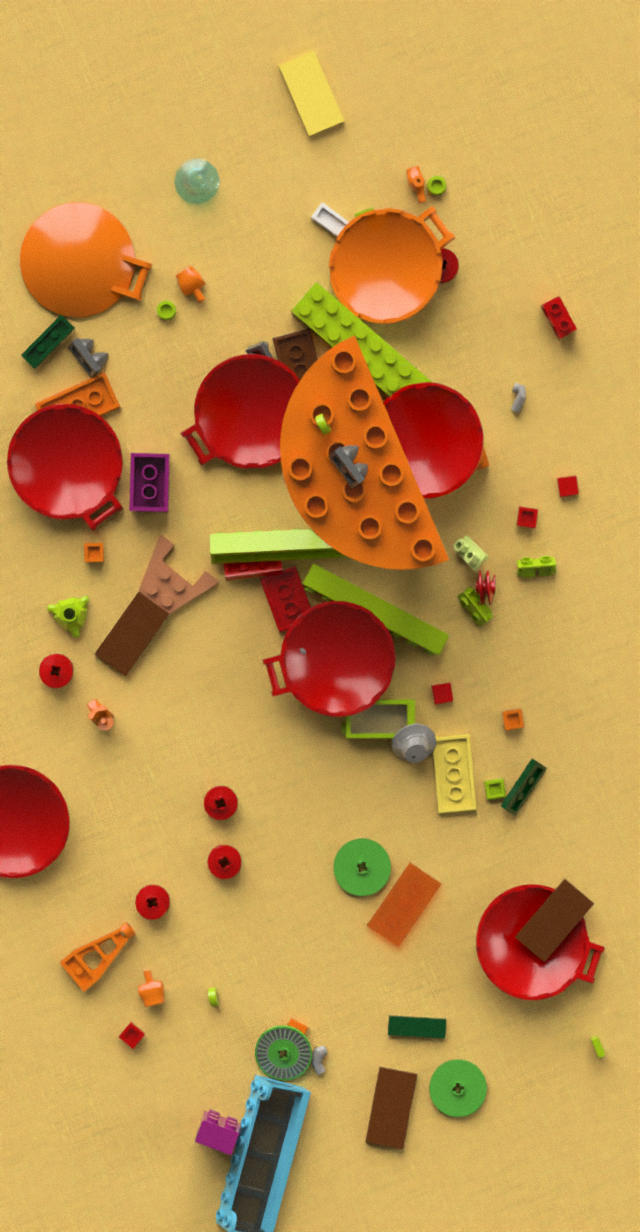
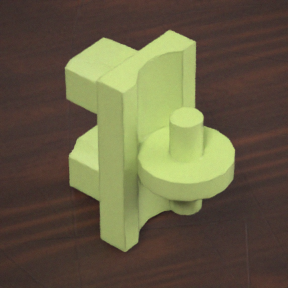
(470, 552)

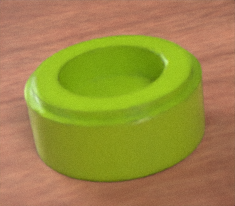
(436, 185)
(166, 310)
(323, 424)
(213, 997)

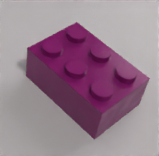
(149, 482)
(218, 1131)

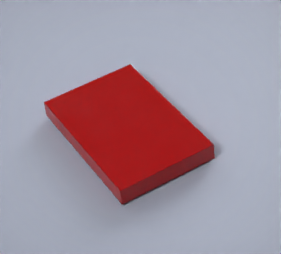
(285, 597)

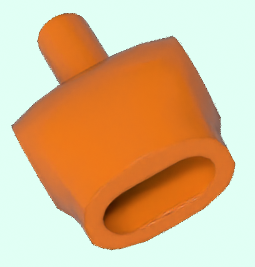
(416, 182)
(191, 283)
(152, 991)

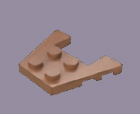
(165, 585)

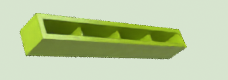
(269, 546)
(395, 619)

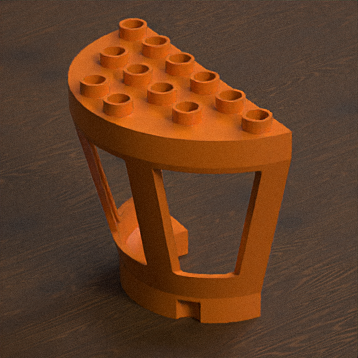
(385, 515)

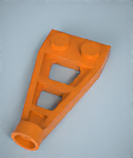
(80, 971)

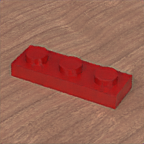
(246, 570)

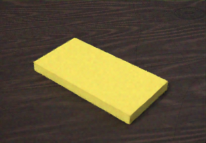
(311, 93)
(454, 774)

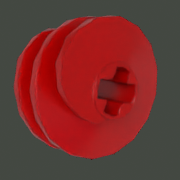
(451, 266)
(485, 587)
(46, 669)
(225, 811)
(219, 853)
(155, 911)

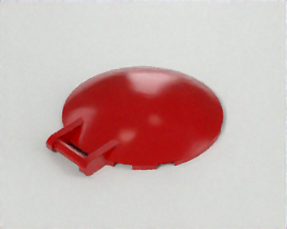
(242, 411)
(437, 435)
(66, 463)
(344, 663)
(31, 821)
(513, 965)

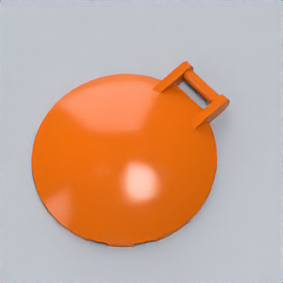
(79, 260)
(388, 264)

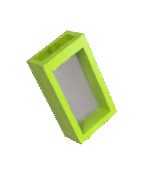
(380, 719)

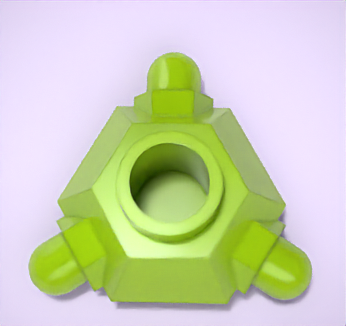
(70, 614)

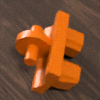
(100, 715)

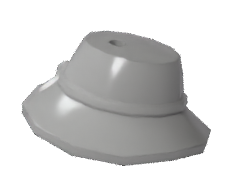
(414, 742)

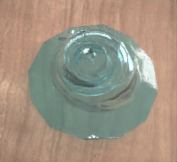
(191, 187)

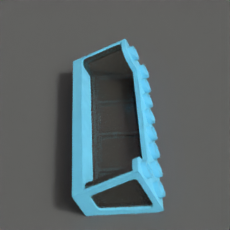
(262, 1156)

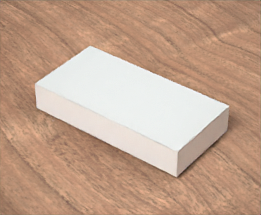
(329, 219)

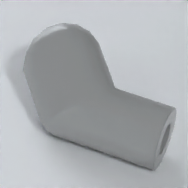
(521, 397)
(317, 1057)

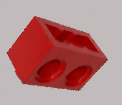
(558, 317)

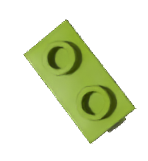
(545, 565)
(479, 613)

